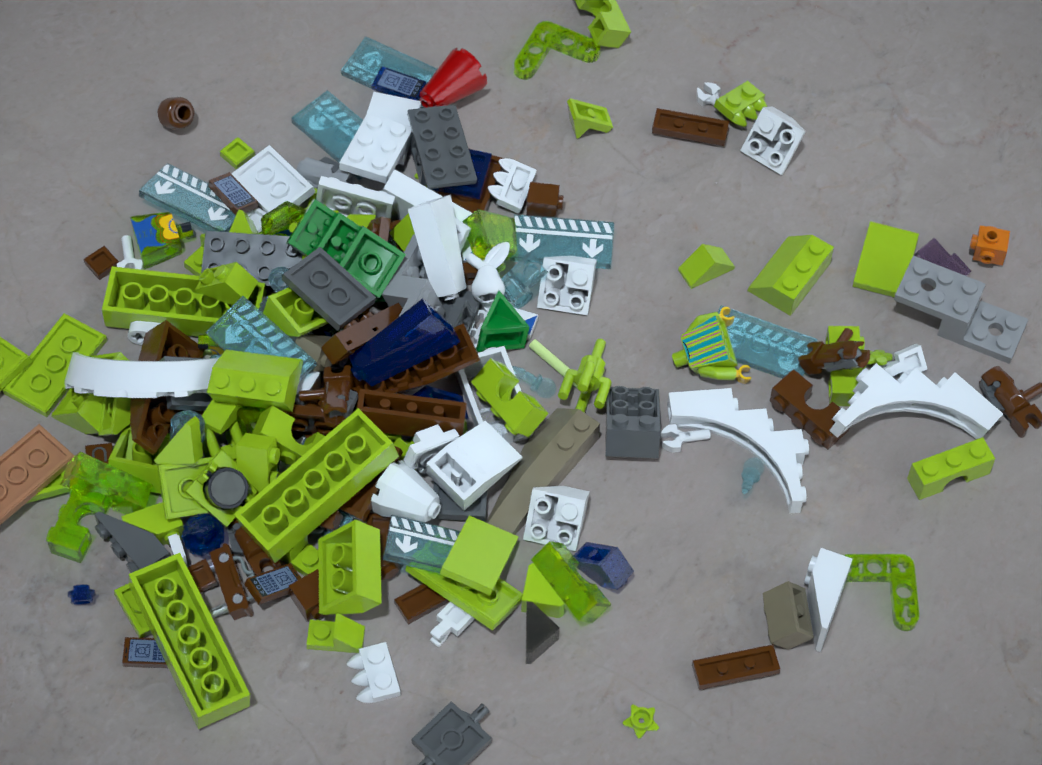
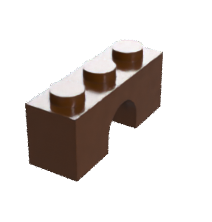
(790, 398)

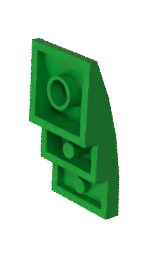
(354, 247)

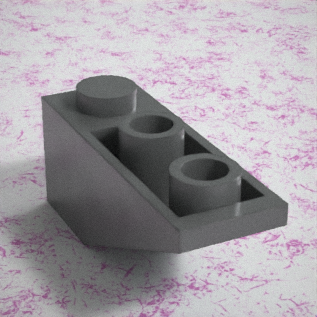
(130, 542)

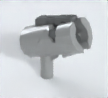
(314, 169)

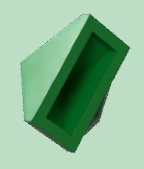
(502, 327)

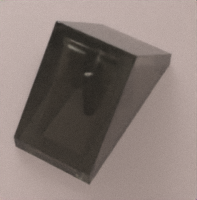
(540, 632)

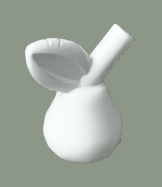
(487, 280)

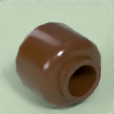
(175, 113)

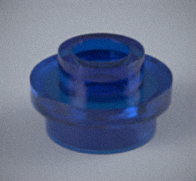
(81, 595)

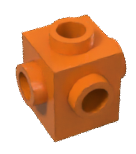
(990, 245)

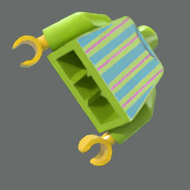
(710, 348)

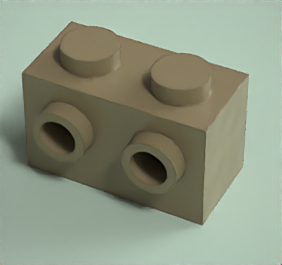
(787, 615)

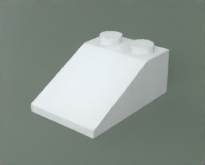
(826, 582)

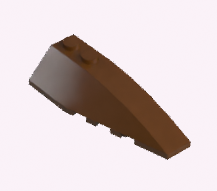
(429, 370)
(151, 416)

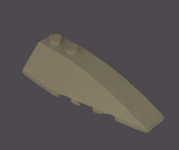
(544, 463)

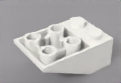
(472, 464)

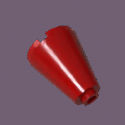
(453, 80)

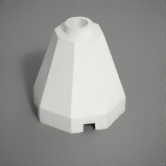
(405, 494)

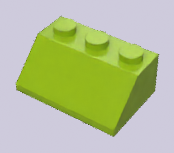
(792, 272)
(292, 313)
(255, 380)
(83, 409)
(136, 460)
(349, 569)

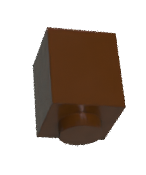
(544, 200)

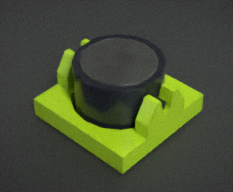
(222, 488)

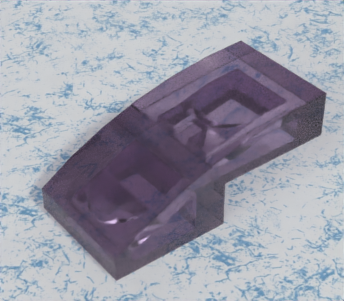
(938, 255)

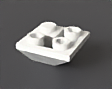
(773, 139)
(567, 284)
(556, 515)

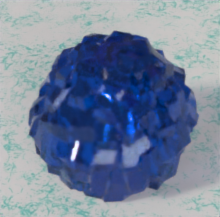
(202, 534)

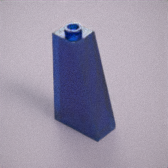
(403, 343)

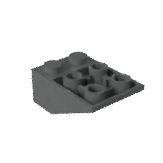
(632, 422)

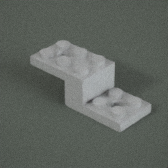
(411, 282)
(959, 305)

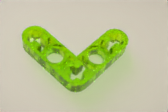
(553, 41)
(896, 580)

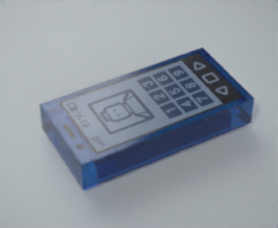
(398, 84)

